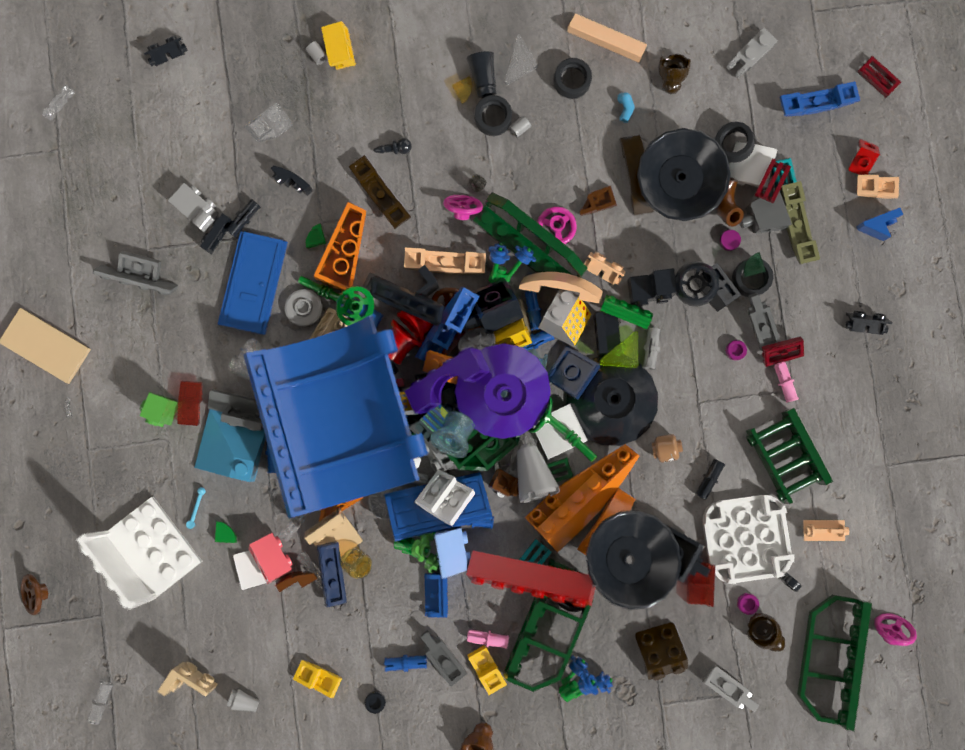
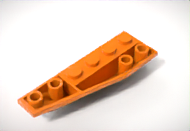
(581, 498)

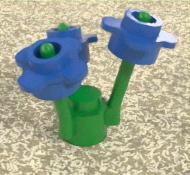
(500, 255)
(586, 684)

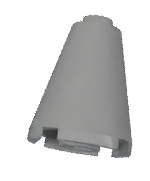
(534, 475)

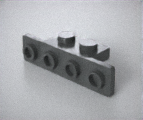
(137, 271)
(236, 409)

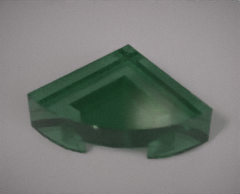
(754, 265)

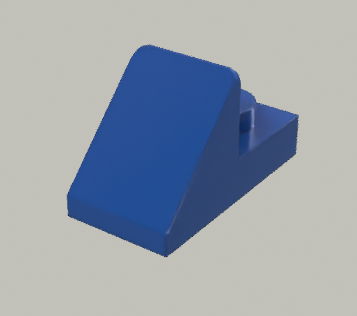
(878, 225)

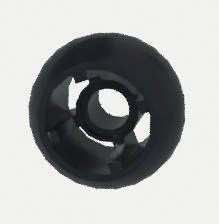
(697, 267)

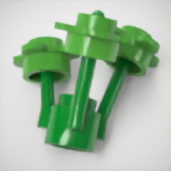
(420, 550)

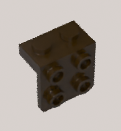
(662, 651)

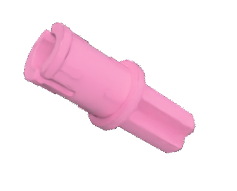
(785, 382)
(488, 638)

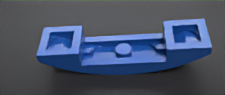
(819, 101)

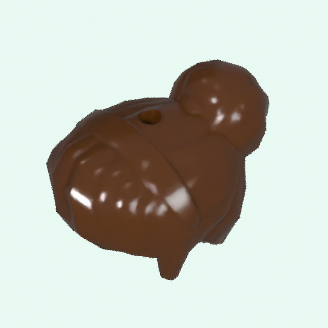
(479, 739)

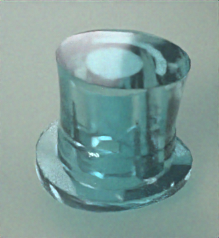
(453, 434)

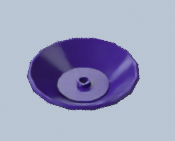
(527, 389)

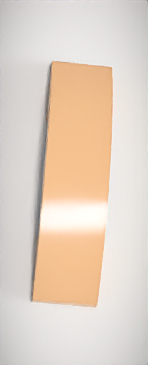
(445, 261)
(564, 281)

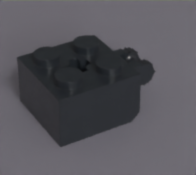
(495, 307)

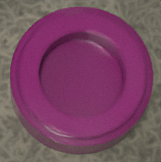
(730, 240)
(736, 350)
(748, 603)

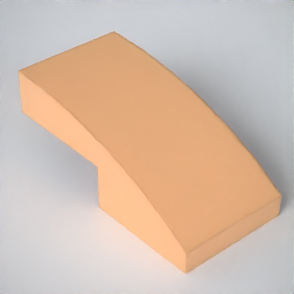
(878, 187)

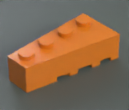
(342, 253)

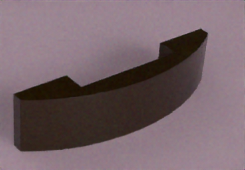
(632, 150)
(379, 192)

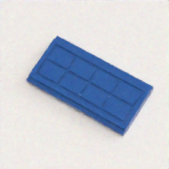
(252, 283)
(411, 520)

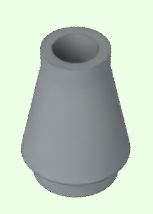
(242, 701)

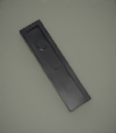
(406, 300)

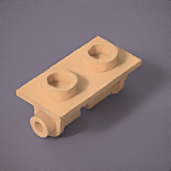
(599, 263)
(824, 530)

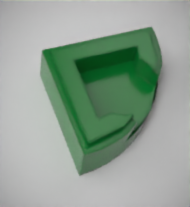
(315, 237)
(224, 533)

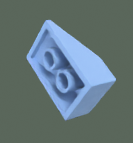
(452, 551)

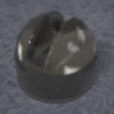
(480, 185)

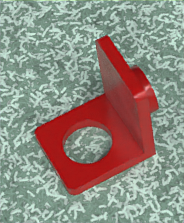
(864, 158)

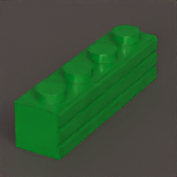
(626, 311)

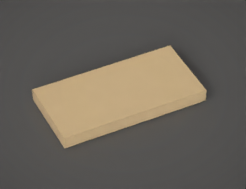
(44, 345)

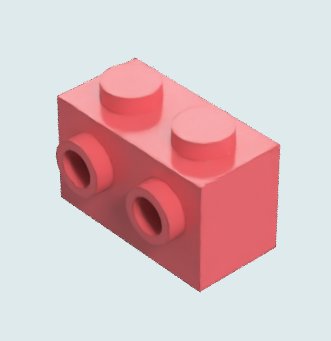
(270, 558)

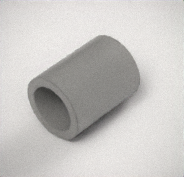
(316, 52)
(520, 126)

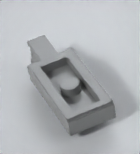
(729, 688)

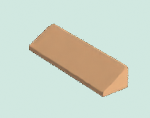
(606, 38)

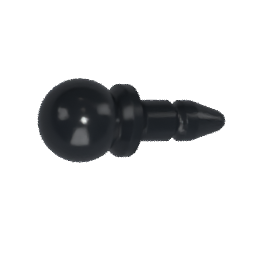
(401, 146)

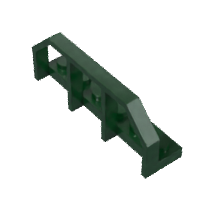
(510, 237)
(529, 630)
(855, 653)

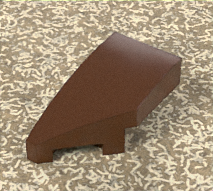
(599, 201)
(504, 483)
(302, 577)

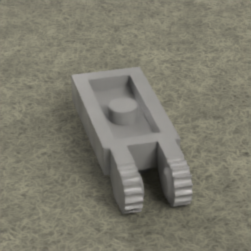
(753, 51)

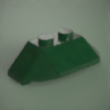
(484, 451)

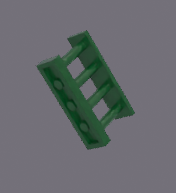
(809, 457)

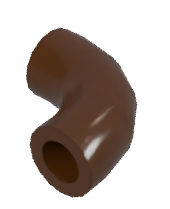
(727, 209)

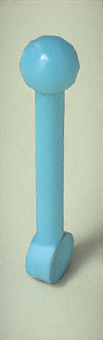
(191, 524)

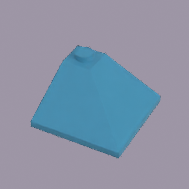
(230, 449)

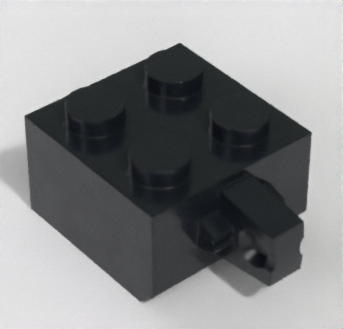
(690, 556)

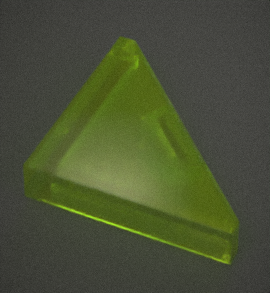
(624, 354)

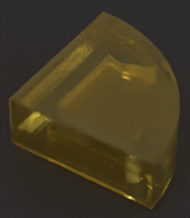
(463, 89)

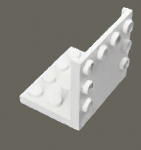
(140, 554)

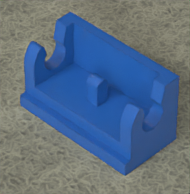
(436, 595)

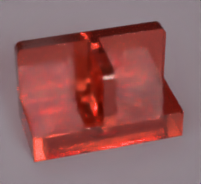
(701, 589)

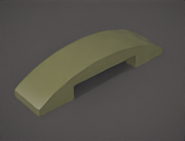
(799, 232)

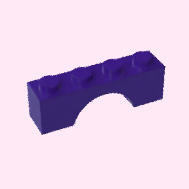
(426, 393)

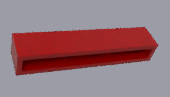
(531, 578)

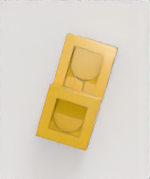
(486, 669)
(317, 678)

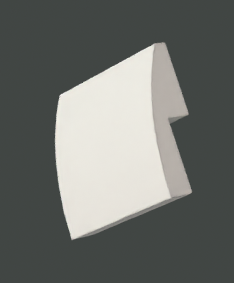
(754, 167)
(552, 440)
(445, 497)

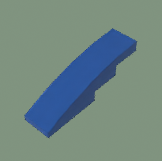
(453, 320)

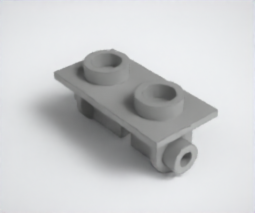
(439, 460)

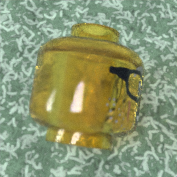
(356, 563)

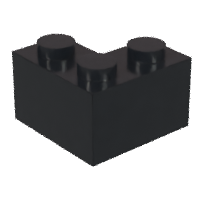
(657, 287)

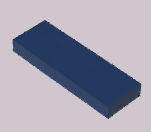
(331, 574)

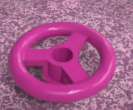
(462, 206)
(561, 220)
(893, 633)

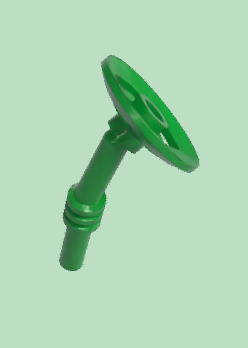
(348, 303)
(569, 435)

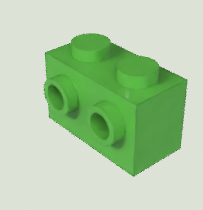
(158, 410)

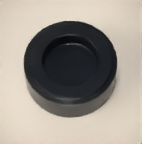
(792, 583)
(375, 702)

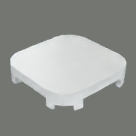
(747, 538)

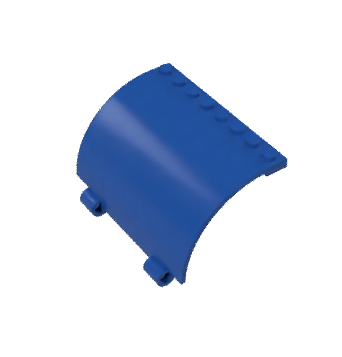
(334, 417)

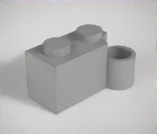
(196, 209)

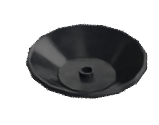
(696, 158)
(619, 421)
(653, 564)

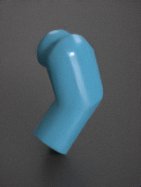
(628, 105)

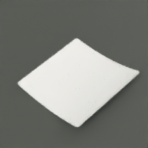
(247, 570)

